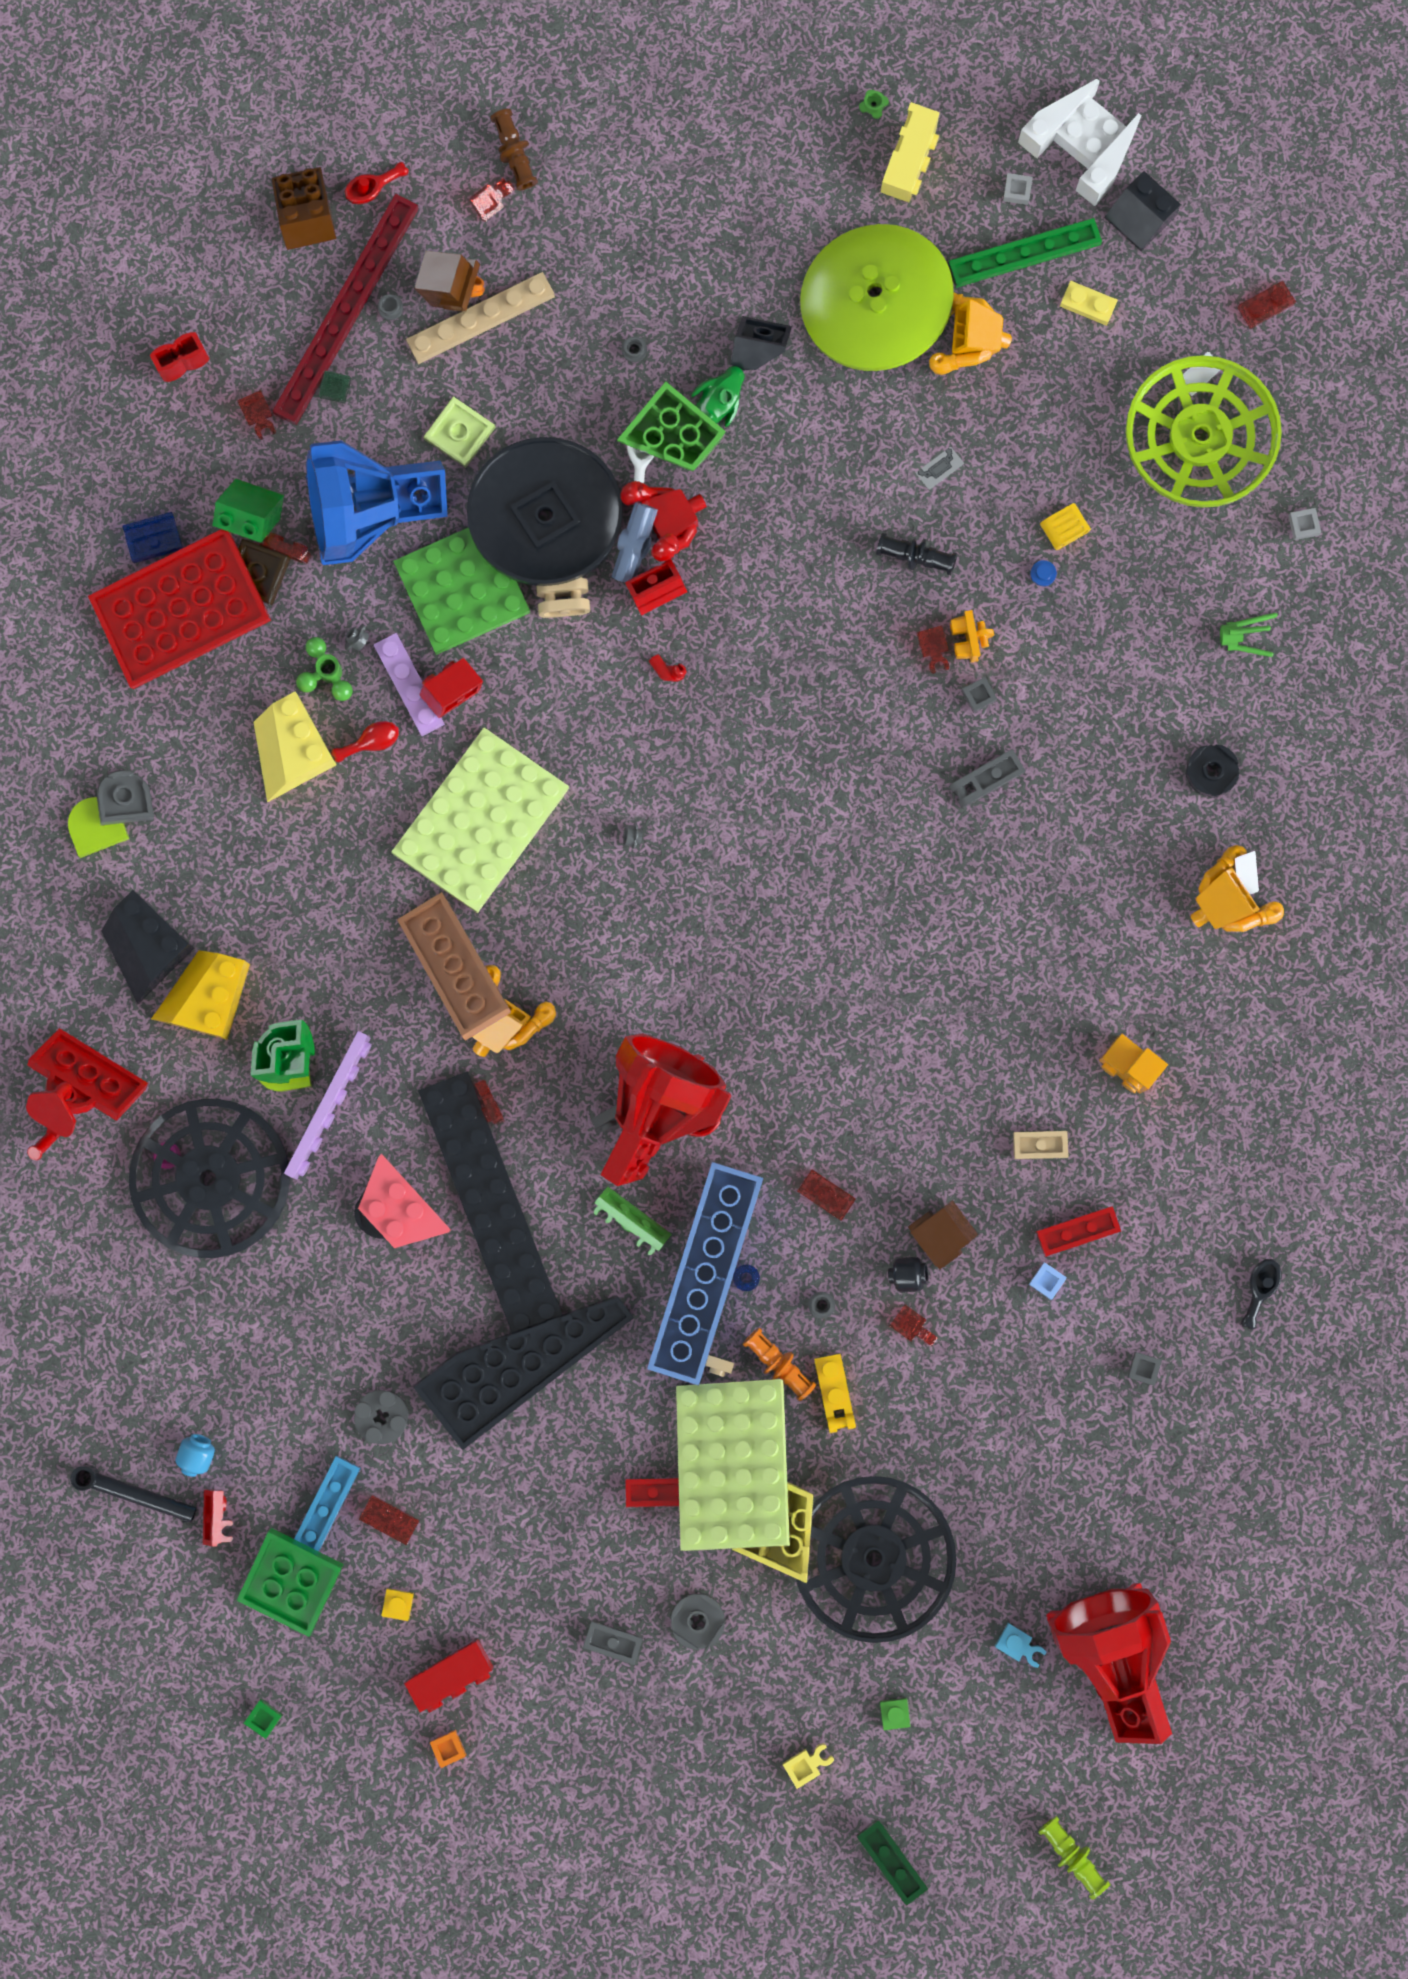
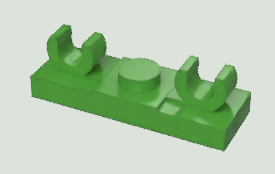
(632, 1219)

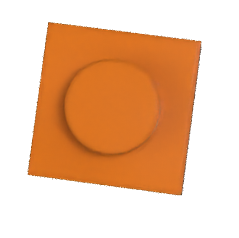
(448, 1748)

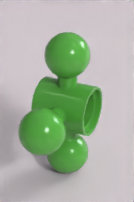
(307, 681)

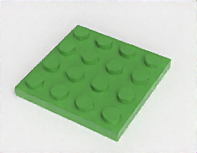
(458, 591)

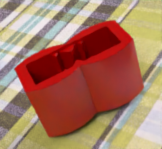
(177, 358)

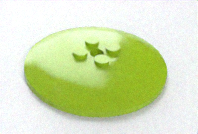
(882, 329)

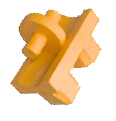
(966, 625)

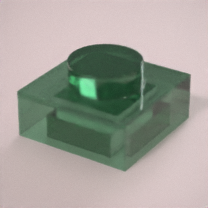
(335, 387)

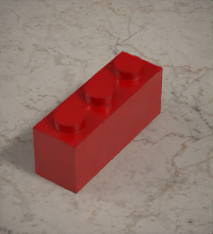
(449, 1676)

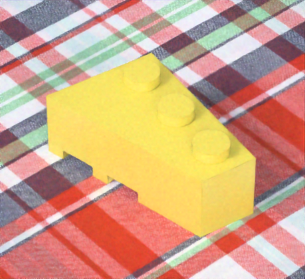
(911, 153)

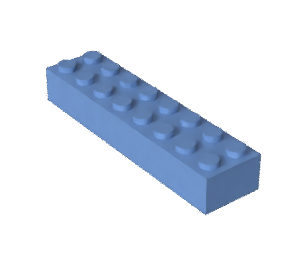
(705, 1273)

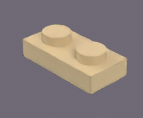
(1040, 1145)

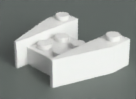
(1086, 134)

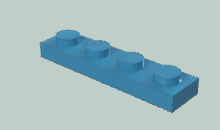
(327, 1503)

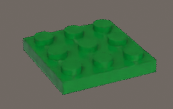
(290, 1582)

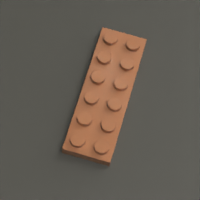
(454, 966)

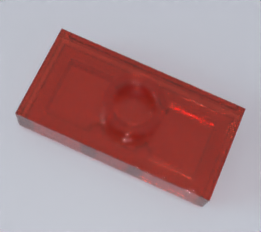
(826, 1195)
(389, 1519)

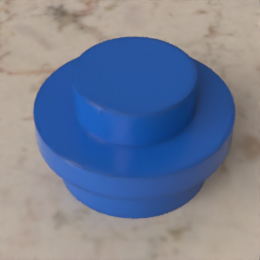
(1043, 573)

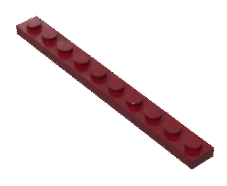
(345, 309)

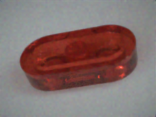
(296, 551)

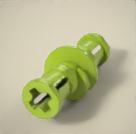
(1074, 1857)

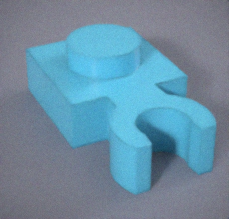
(1016, 1644)

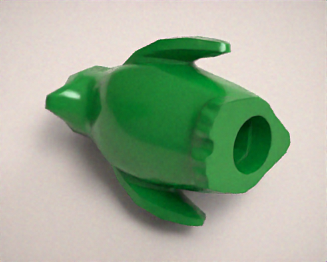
(720, 395)

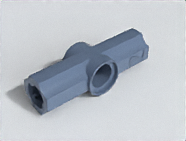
(634, 542)

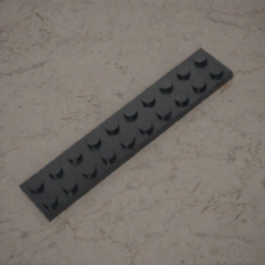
(490, 1202)

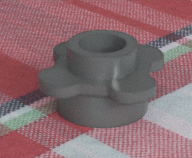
(356, 638)

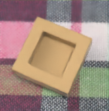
(719, 1366)

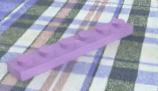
(323, 1117)

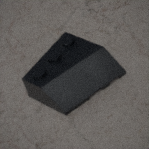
(143, 944)

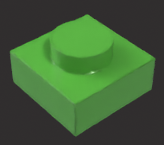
(895, 1714)

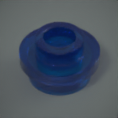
(746, 1269)

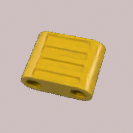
(1065, 526)

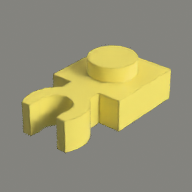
(803, 1766)

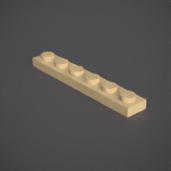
(480, 318)

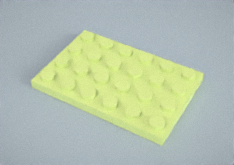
(480, 820)
(732, 1465)

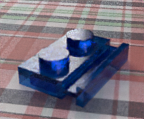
(152, 537)

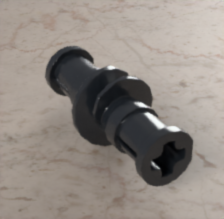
(916, 554)

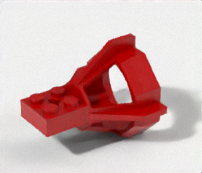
(652, 1085)
(1119, 1659)

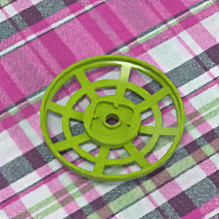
(1212, 421)

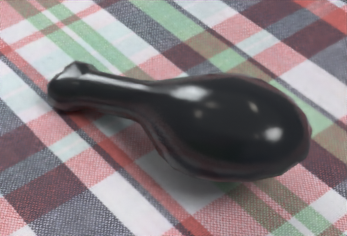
(1263, 1283)

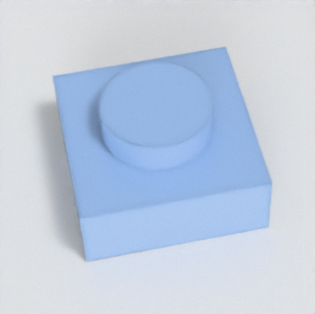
(1047, 1281)

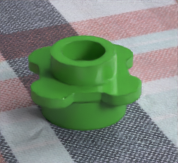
(876, 97)

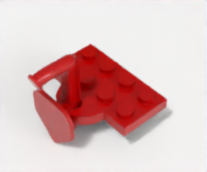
(83, 1076)

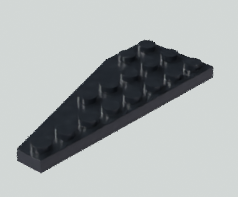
(496, 1377)

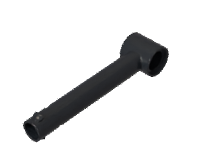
(133, 1494)

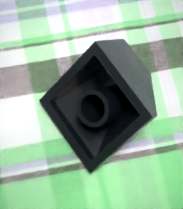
(758, 343)

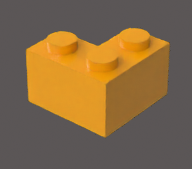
(1132, 1064)

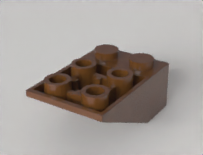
(303, 208)

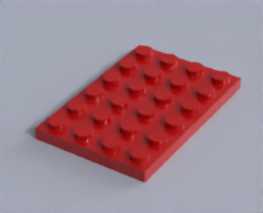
(179, 608)

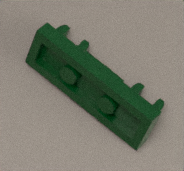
(892, 1862)

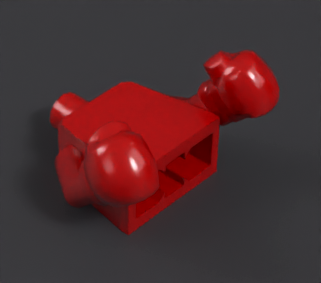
(675, 519)

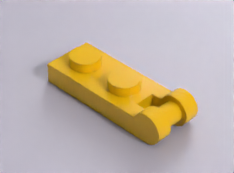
(834, 1392)

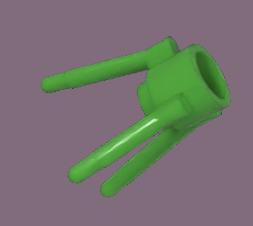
(1233, 633)

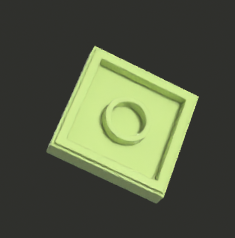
(459, 432)

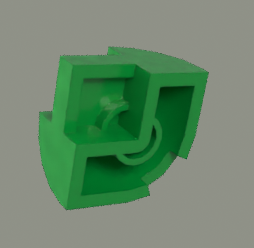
(283, 1052)

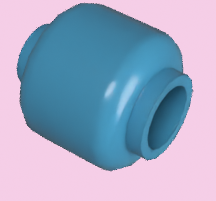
(195, 1455)

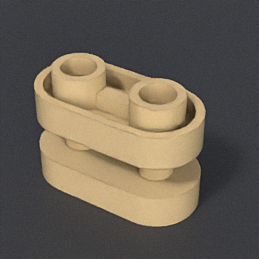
(565, 607)

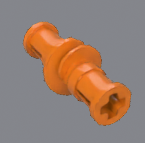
(779, 1364)

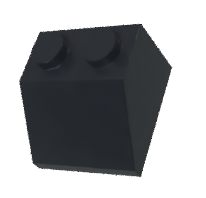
(1143, 211)

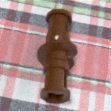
(512, 149)

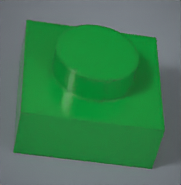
(263, 1719)

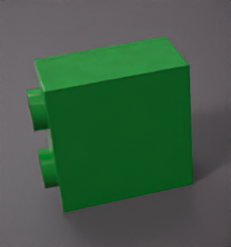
(248, 510)

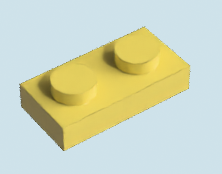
(1088, 303)

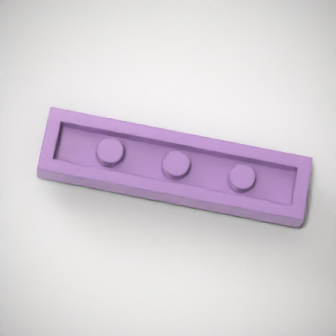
(407, 683)

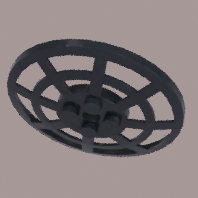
(226, 1182)
(892, 1564)

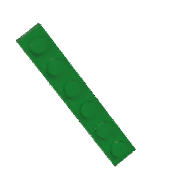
(1024, 252)

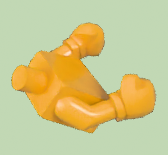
(975, 335)
(1226, 900)
(514, 1028)

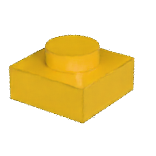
(397, 1604)

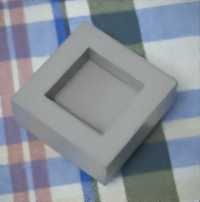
(1017, 189)
(1304, 524)

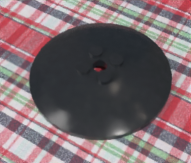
(536, 478)

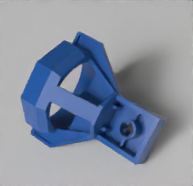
(379, 497)

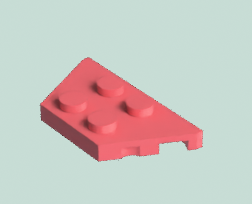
(397, 1208)

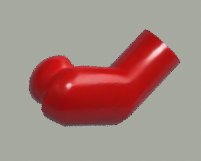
(667, 672)

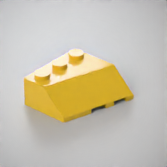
(206, 995)

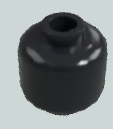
(908, 1274)

